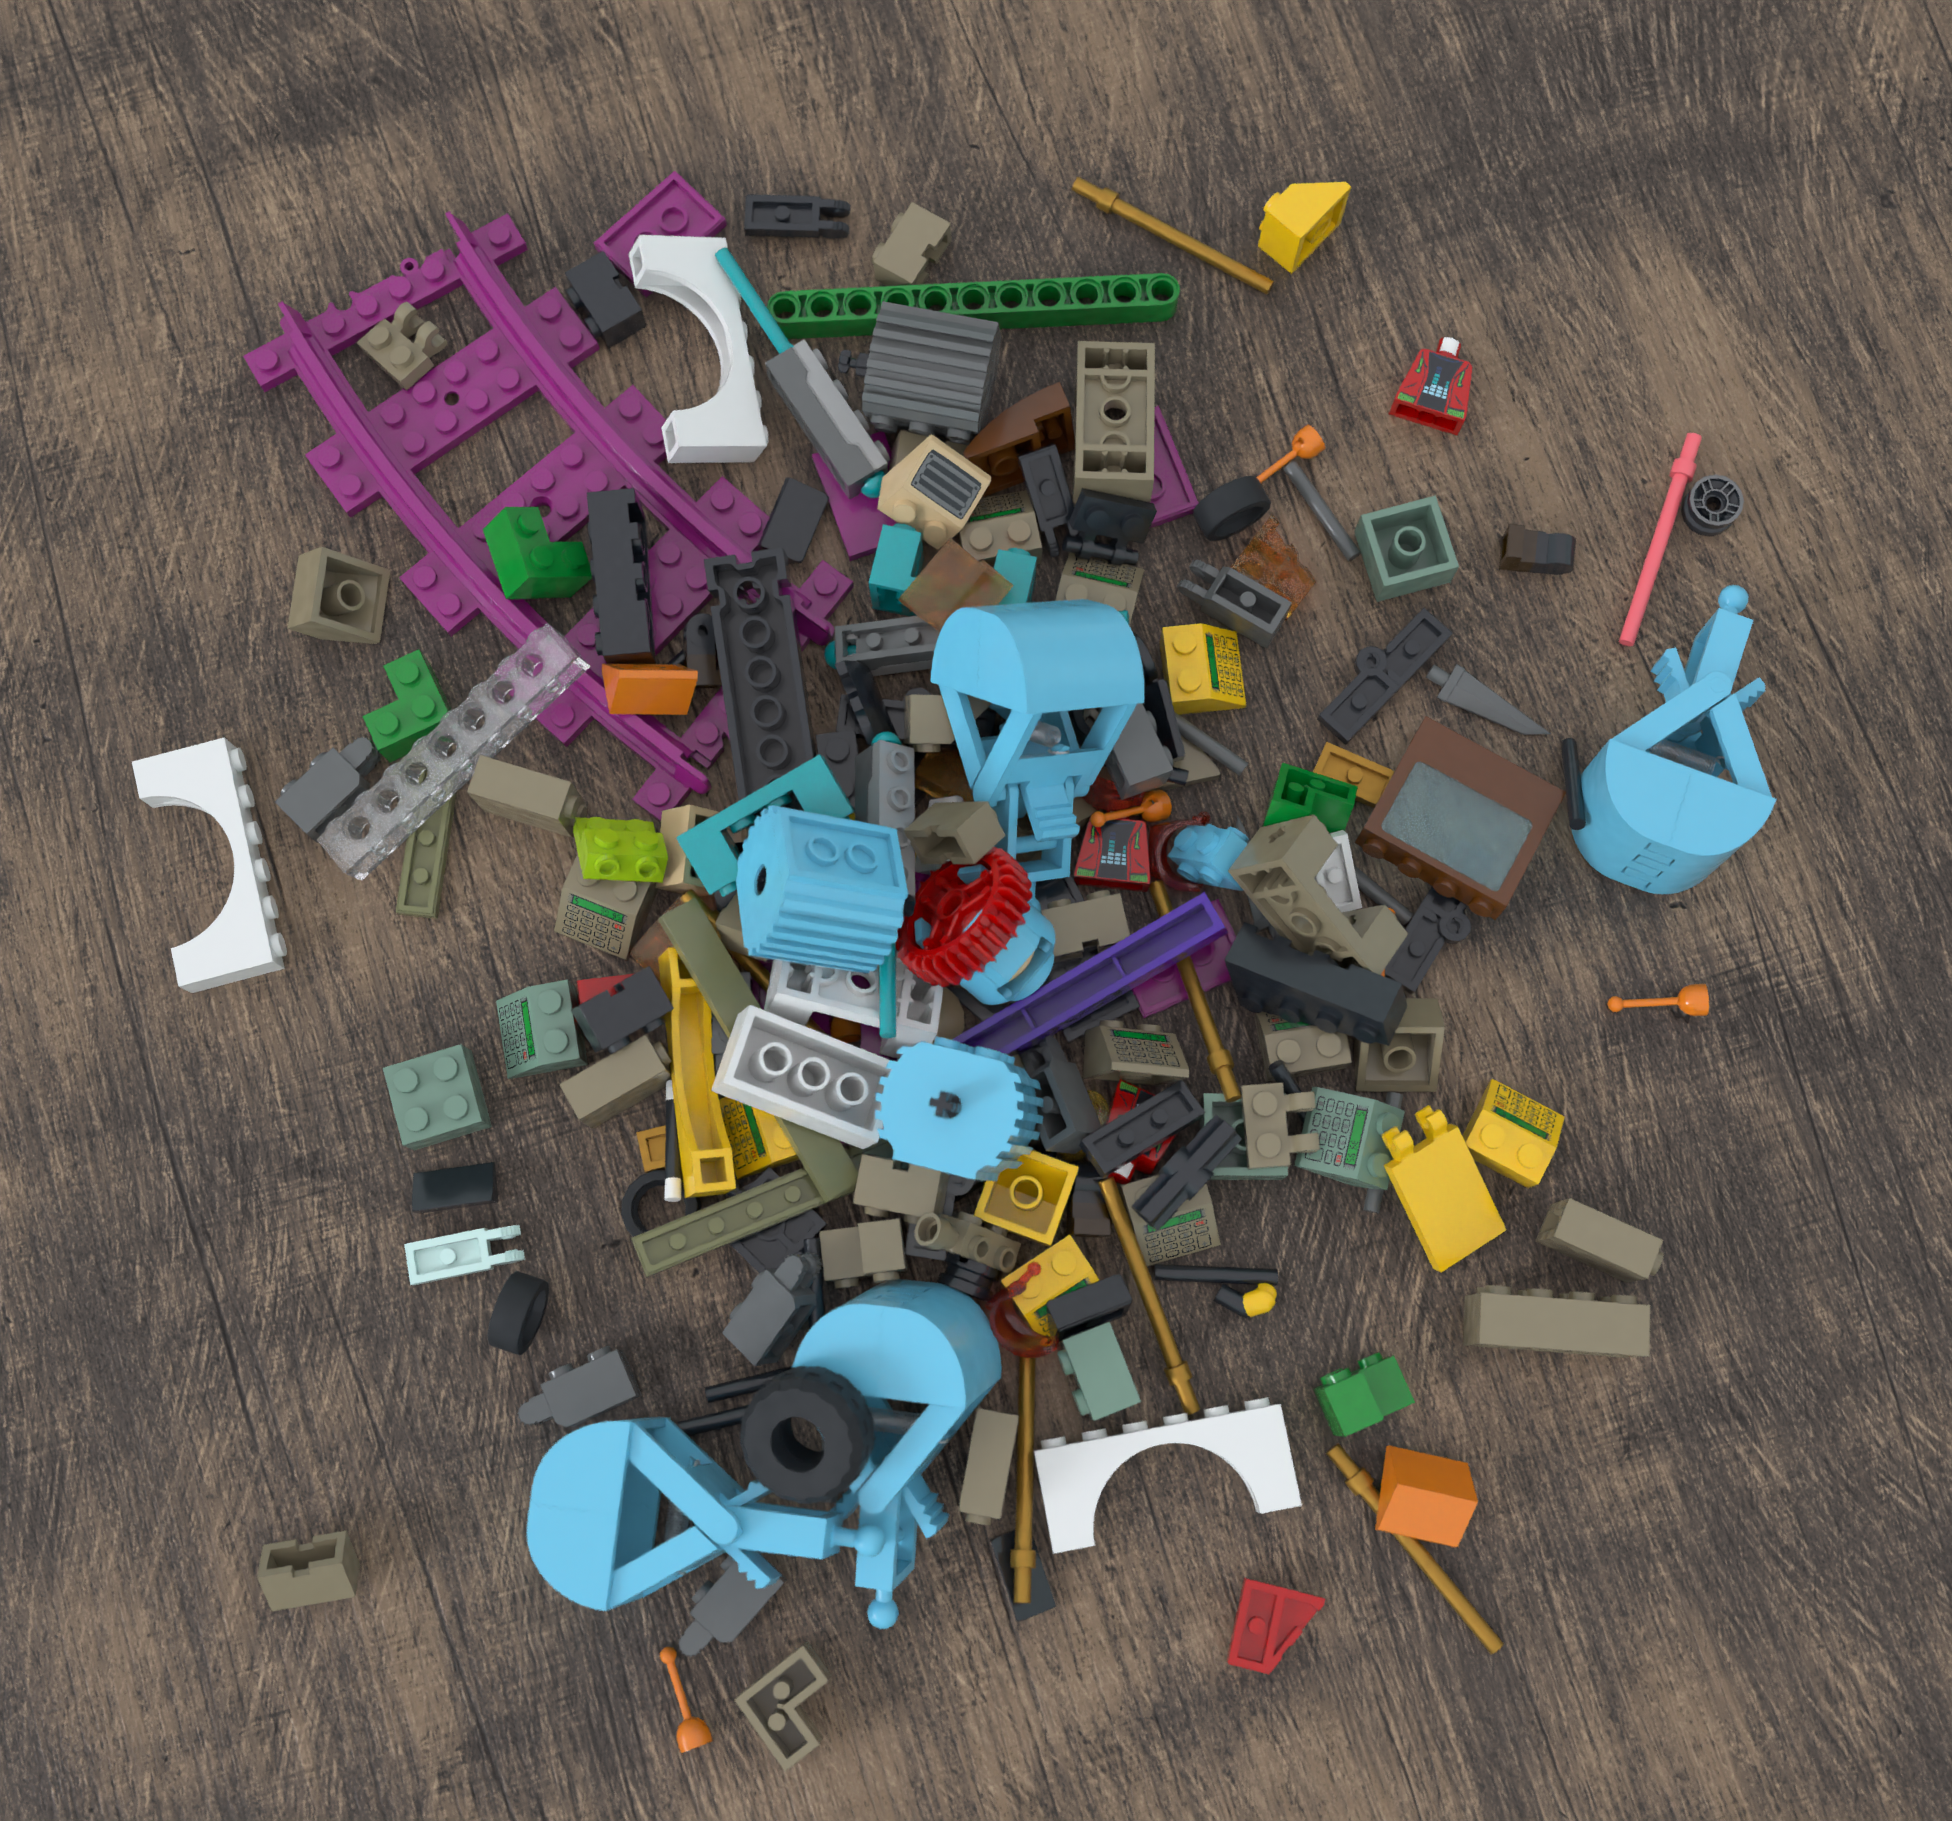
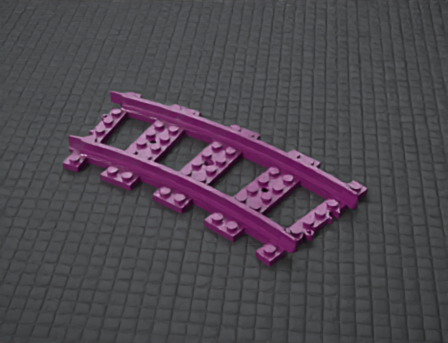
(609, 450)

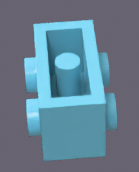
(1207, 854)

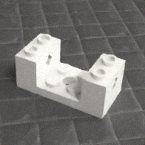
(802, 988)

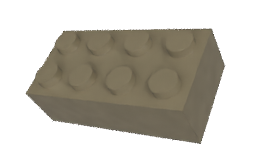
(1560, 1325)

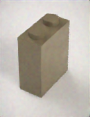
(526, 796)
(618, 1081)
(1600, 1241)
(988, 1465)

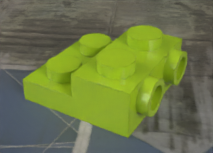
(620, 849)

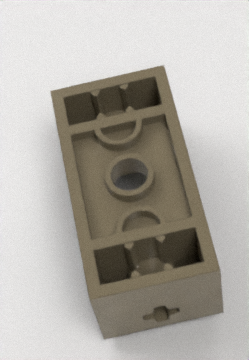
(1114, 453)
(1279, 879)

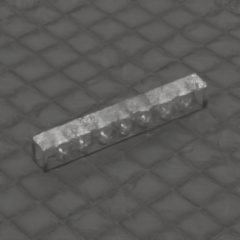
(446, 774)

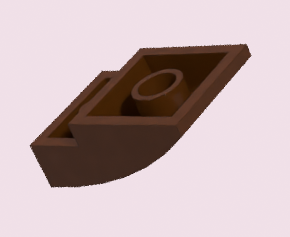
(1023, 427)

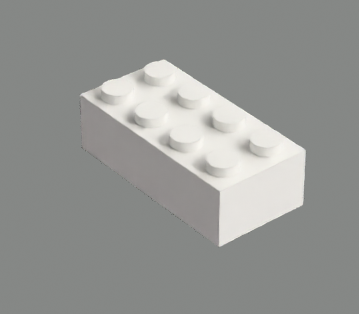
(803, 1077)

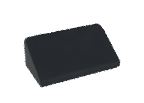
(794, 520)
(1159, 703)
(454, 1188)
(1088, 1307)
(1040, 1590)

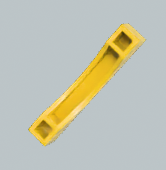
(700, 1125)

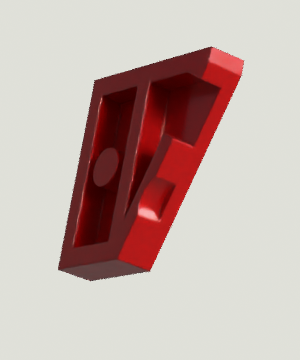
(1268, 1623)

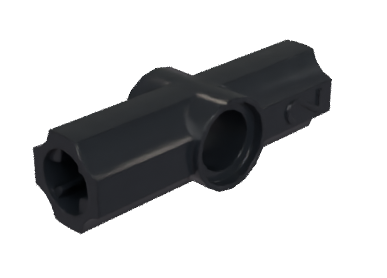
(1186, 1172)

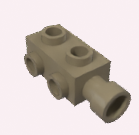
(968, 1239)

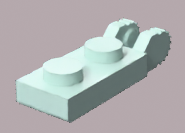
(459, 1254)

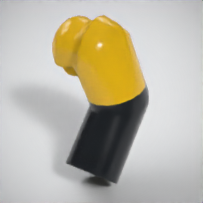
(1247, 1304)

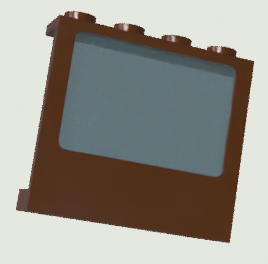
(1460, 819)

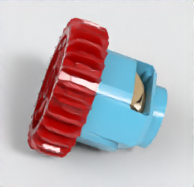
(979, 930)

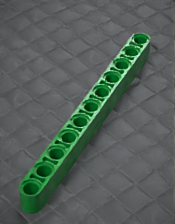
(990, 296)

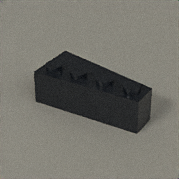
(621, 577)
(1313, 988)

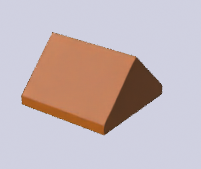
(649, 688)
(1425, 1497)

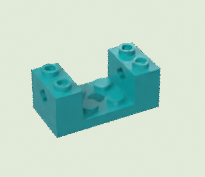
(901, 560)
(713, 849)

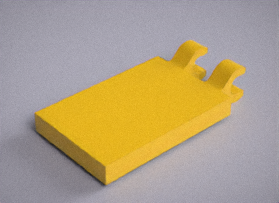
(1441, 1190)

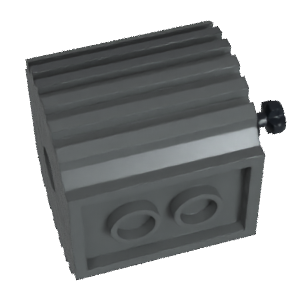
(928, 372)

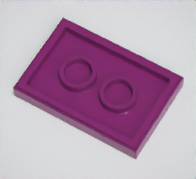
(667, 210)
(1171, 486)
(856, 518)
(1167, 987)

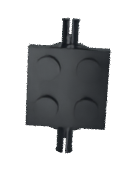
(772, 1245)

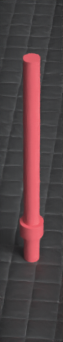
(1681, 474)

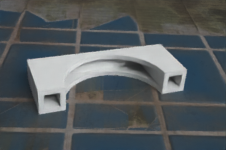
(729, 423)
(244, 934)
(1248, 1440)

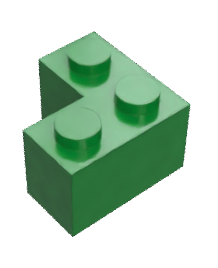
(529, 562)
(416, 711)
(1307, 793)
(1364, 1395)

